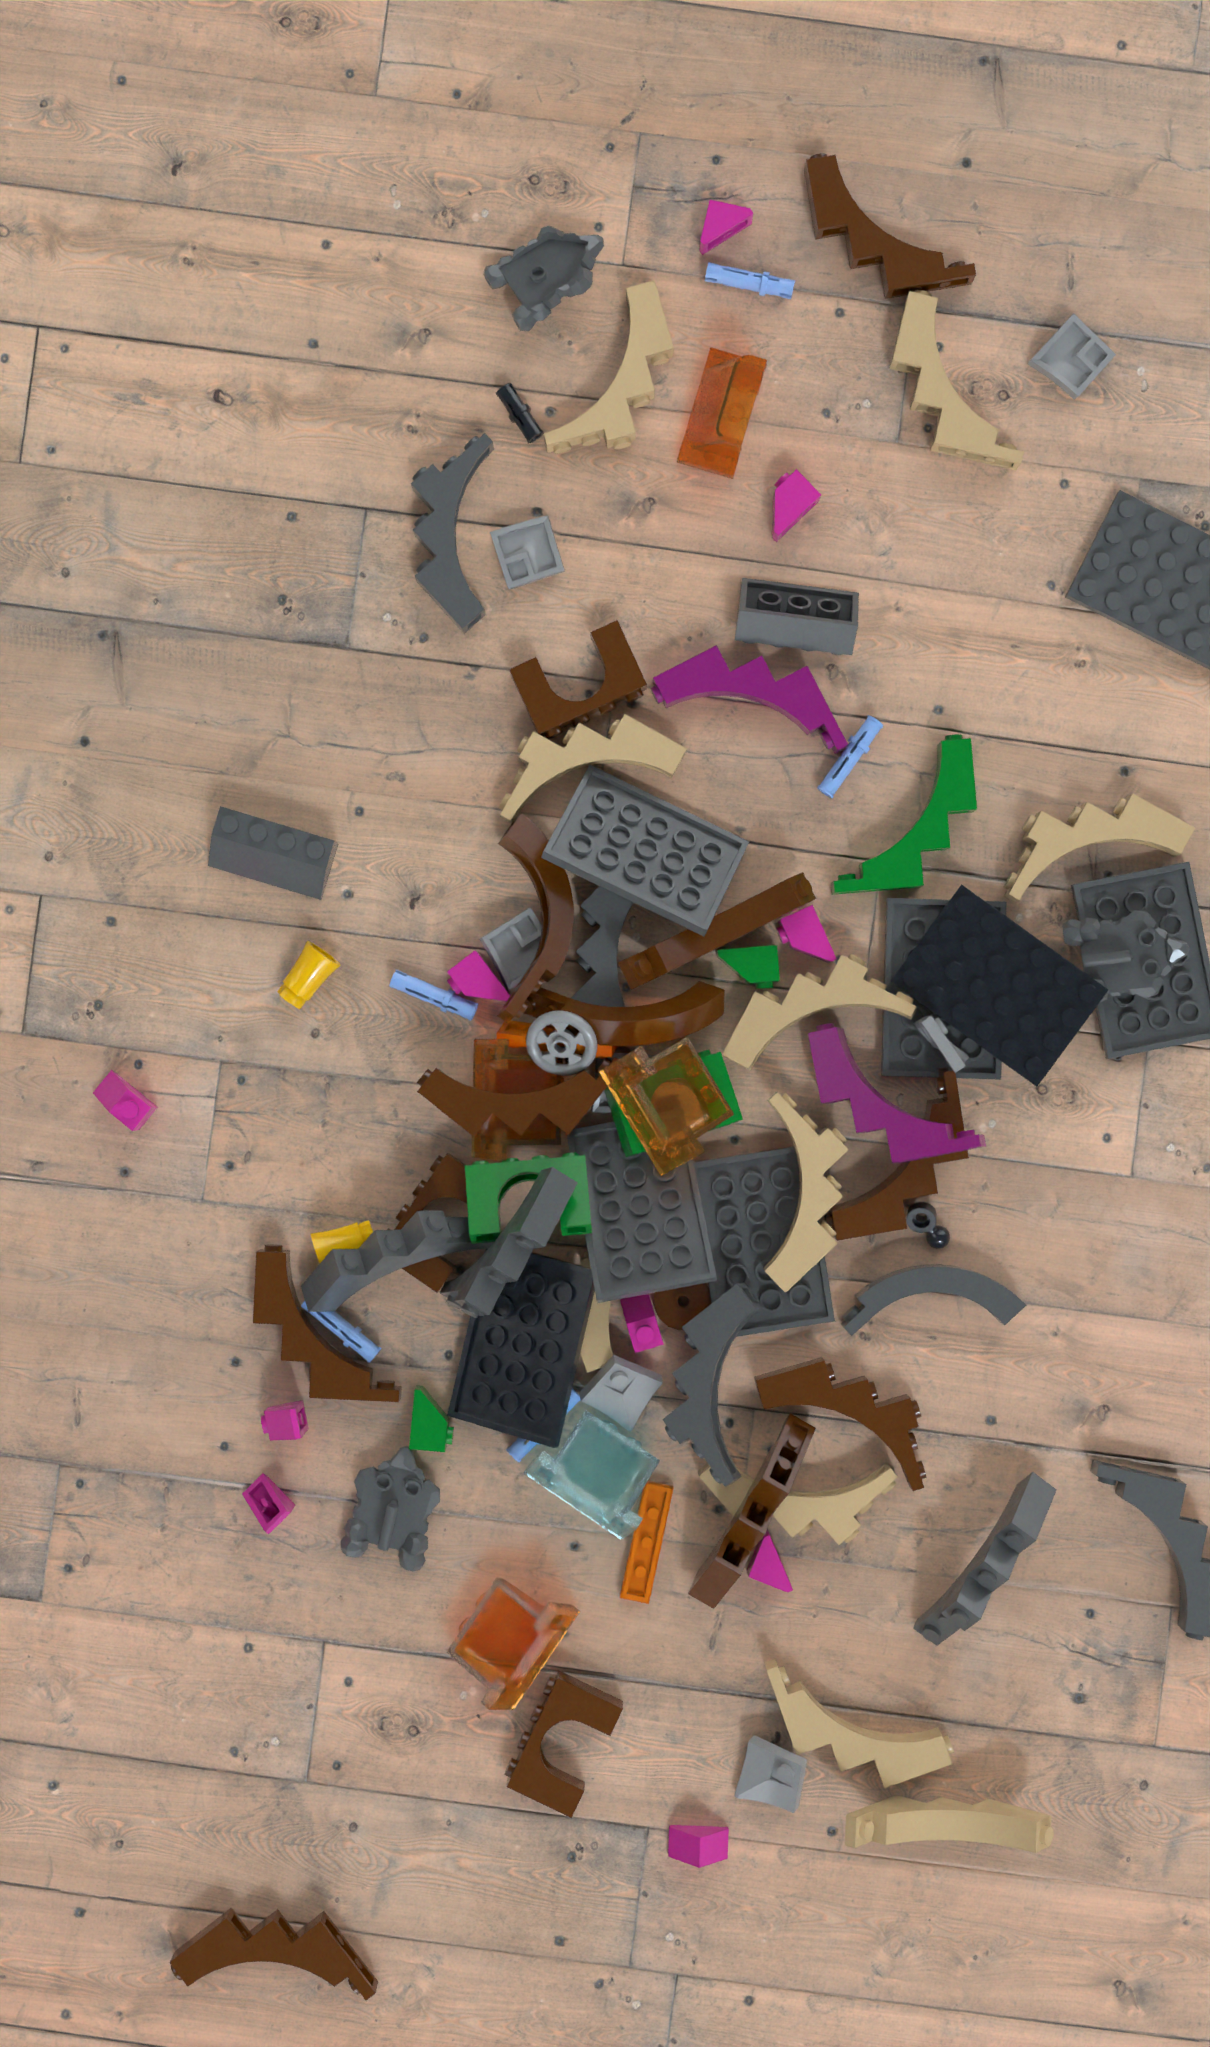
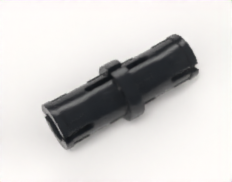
(519, 413)

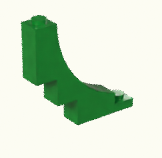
(902, 863)

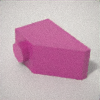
(791, 501)
(805, 934)
(476, 979)
(124, 1101)
(641, 1322)
(285, 1421)

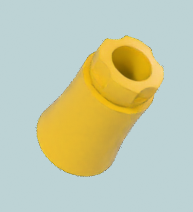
(307, 975)
(345, 1237)

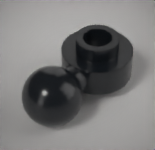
(937, 1235)

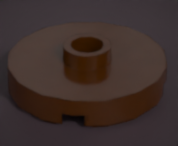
(675, 1315)

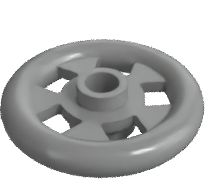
(560, 1020)

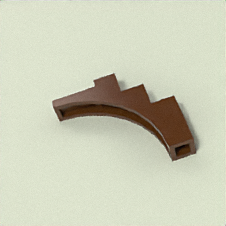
(889, 1419)

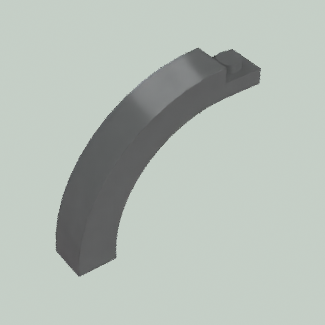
(932, 1278)

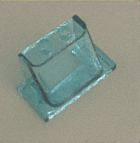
(597, 1473)

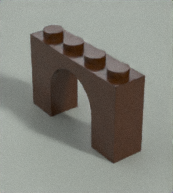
(621, 682)
(446, 1181)
(565, 1701)

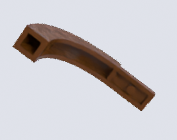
(555, 897)
(638, 1024)

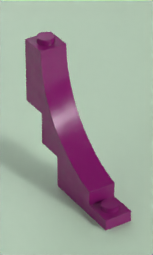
(793, 696)
(907, 1134)

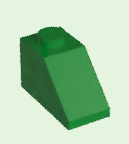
(753, 964)
(429, 1424)

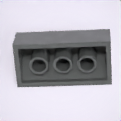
(797, 616)
(271, 853)

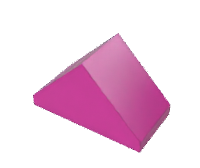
(722, 223)
(268, 1502)
(767, 1566)
(698, 1844)

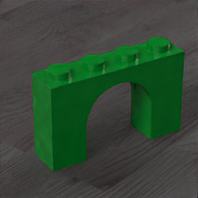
(718, 1071)
(490, 1181)

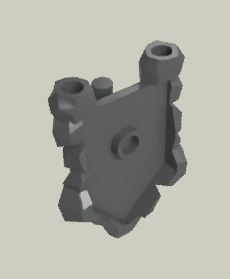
(545, 272)
(1125, 953)
(392, 1510)

